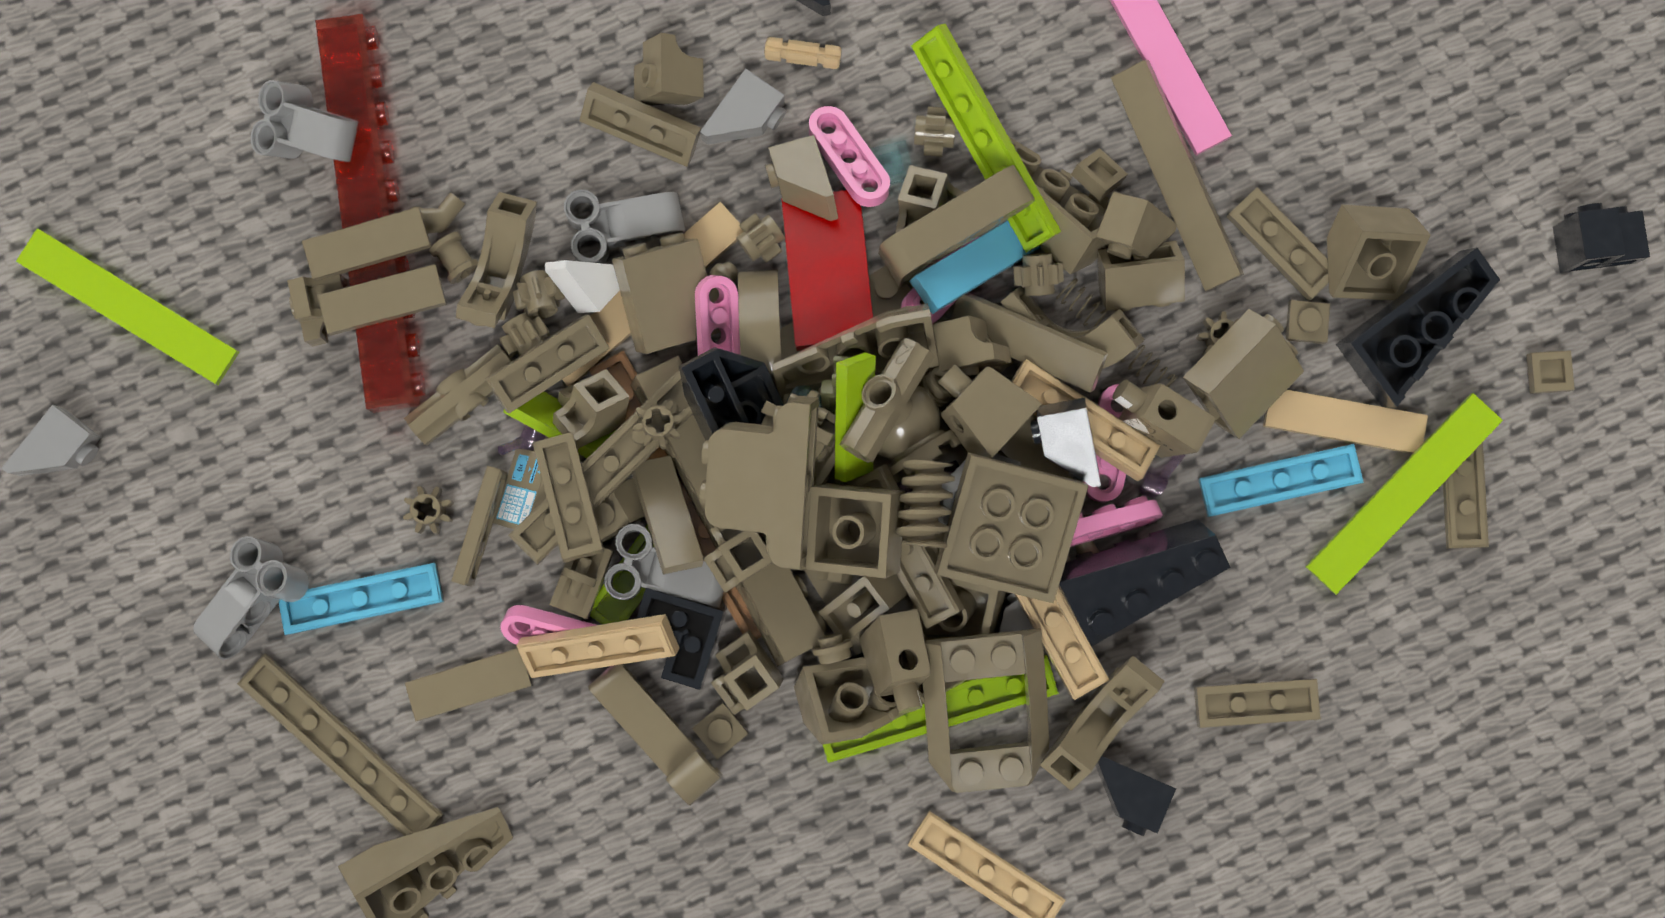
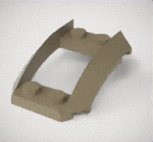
(977, 659)

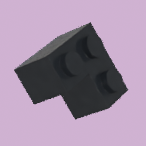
(1600, 238)
(696, 633)

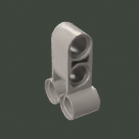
(295, 125)
(623, 221)
(691, 584)
(248, 596)

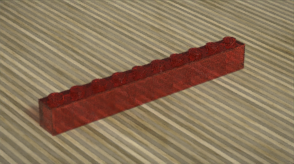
(368, 194)

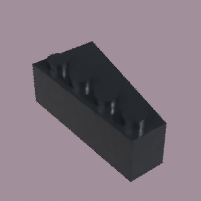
(1410, 331)
(1139, 577)

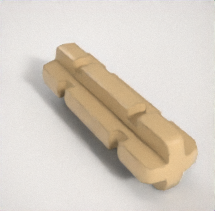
(802, 52)

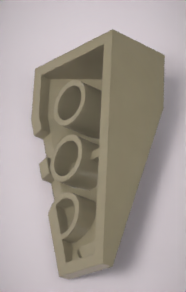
(1073, 211)
(875, 336)
(842, 702)
(411, 870)

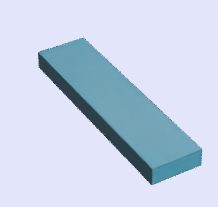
(969, 267)
(1280, 480)
(362, 598)

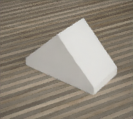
(584, 283)

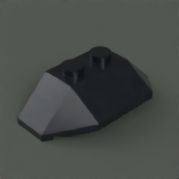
(727, 389)

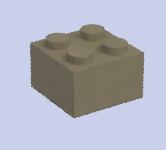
(854, 530)

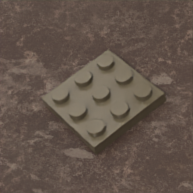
(1011, 528)

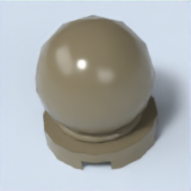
(917, 436)

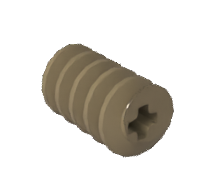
(925, 503)

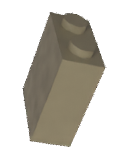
(660, 291)
(1244, 372)

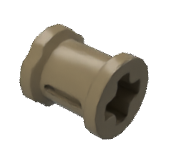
(454, 257)

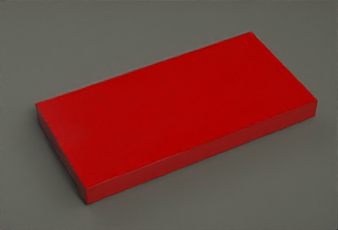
(827, 271)

